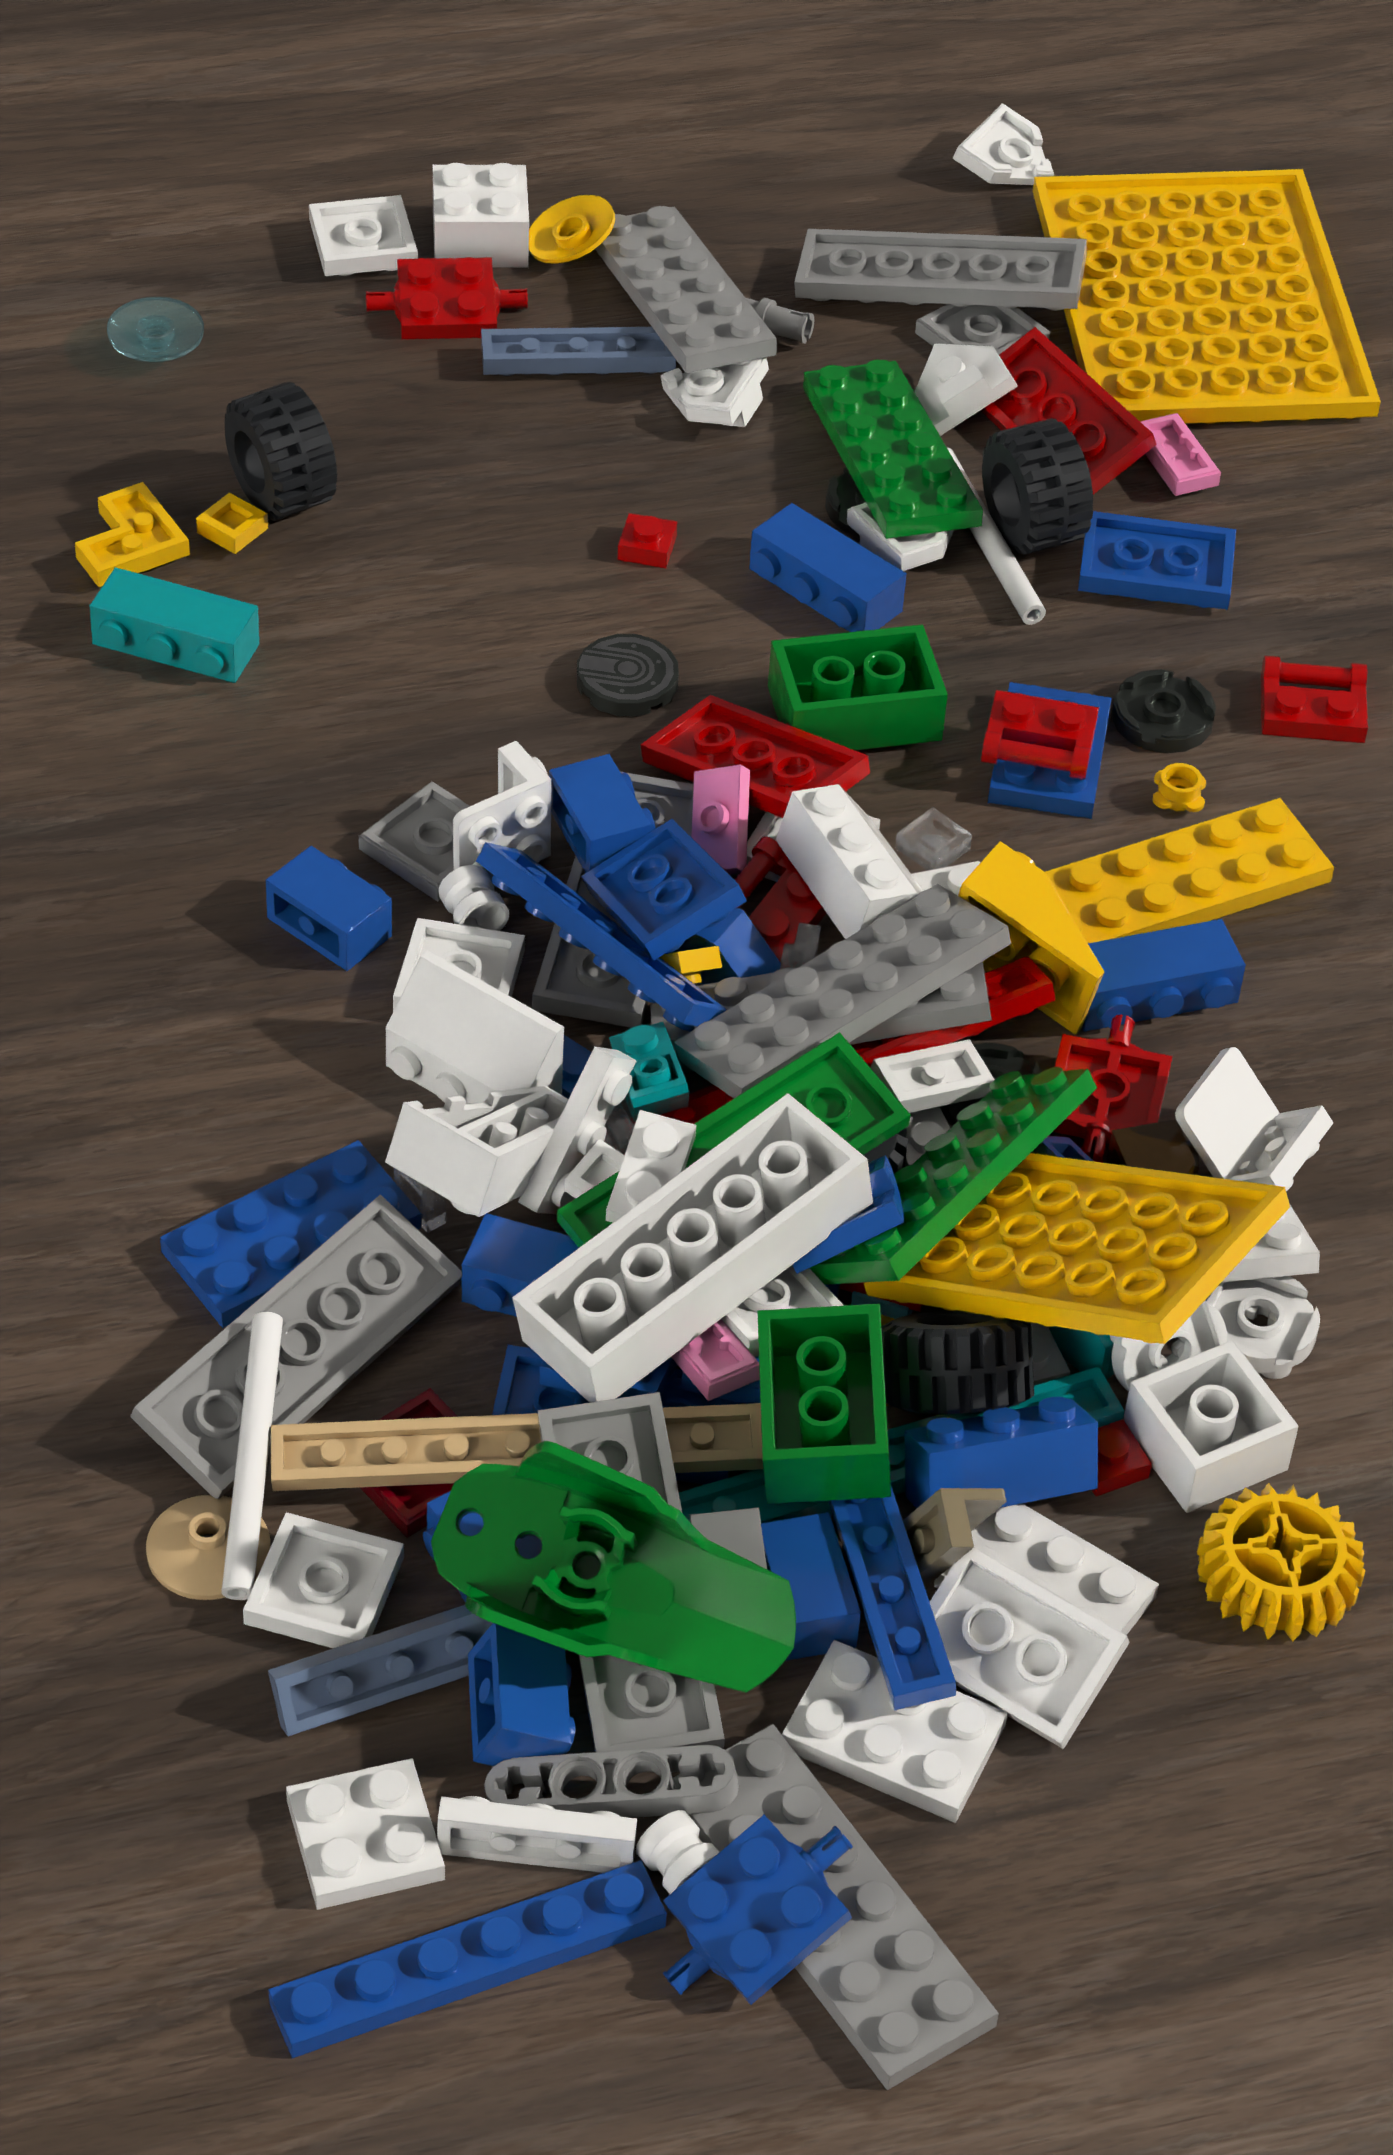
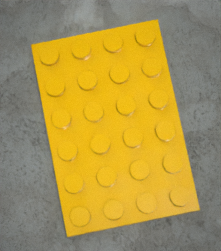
(1093, 1247)

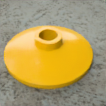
(571, 229)

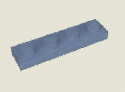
(574, 351)
(375, 1670)

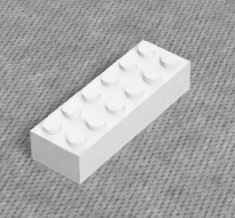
(693, 1250)

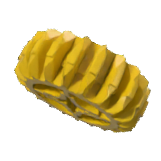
(1274, 1572)

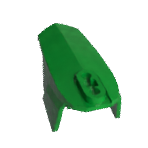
(612, 1572)

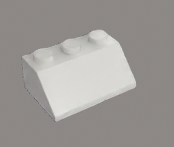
(843, 858)
(469, 1037)

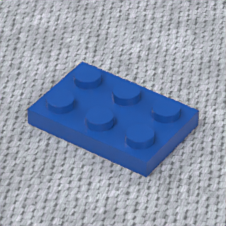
(1158, 560)
(1051, 788)
(664, 889)

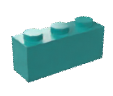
(174, 625)

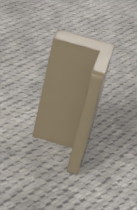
(943, 1526)

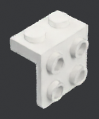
(514, 817)
(1241, 1129)

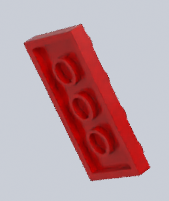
(1060, 390)
(775, 753)

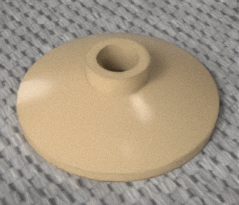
(194, 1563)

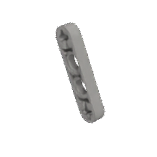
(613, 1772)

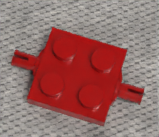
(446, 298)
(1127, 1081)

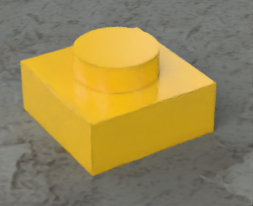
(232, 523)
(694, 961)

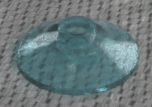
(155, 329)

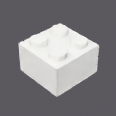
(481, 213)
(1210, 1426)

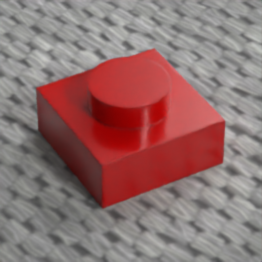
(647, 540)
(1119, 1458)

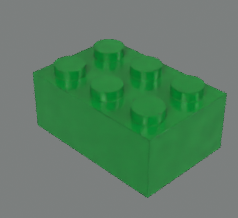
(860, 687)
(823, 1404)

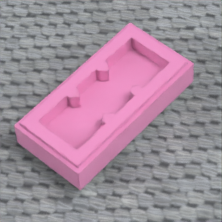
(1180, 456)
(722, 815)
(717, 1362)

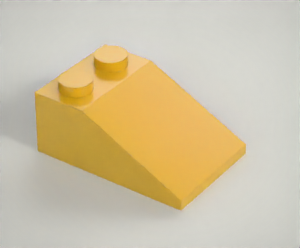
(1039, 927)

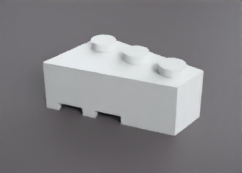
(478, 1150)

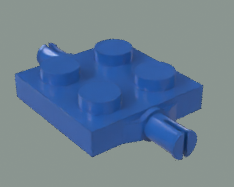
(757, 1909)

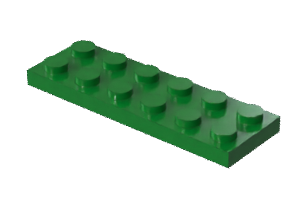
(892, 449)
(826, 1081)
(963, 1170)

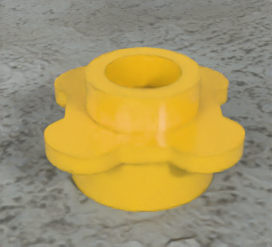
(1179, 788)

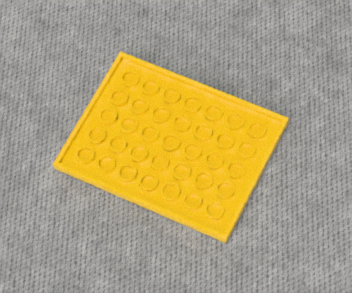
(1209, 296)

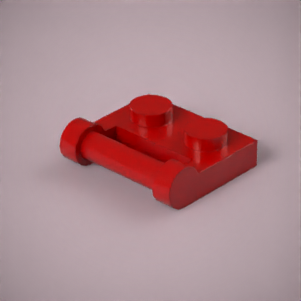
(1312, 711)
(1040, 733)
(786, 903)

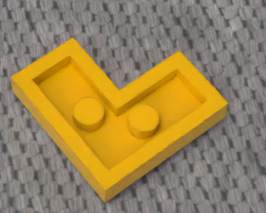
(139, 538)

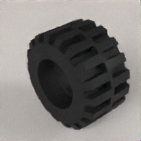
(280, 450)
(1037, 486)
(956, 1362)

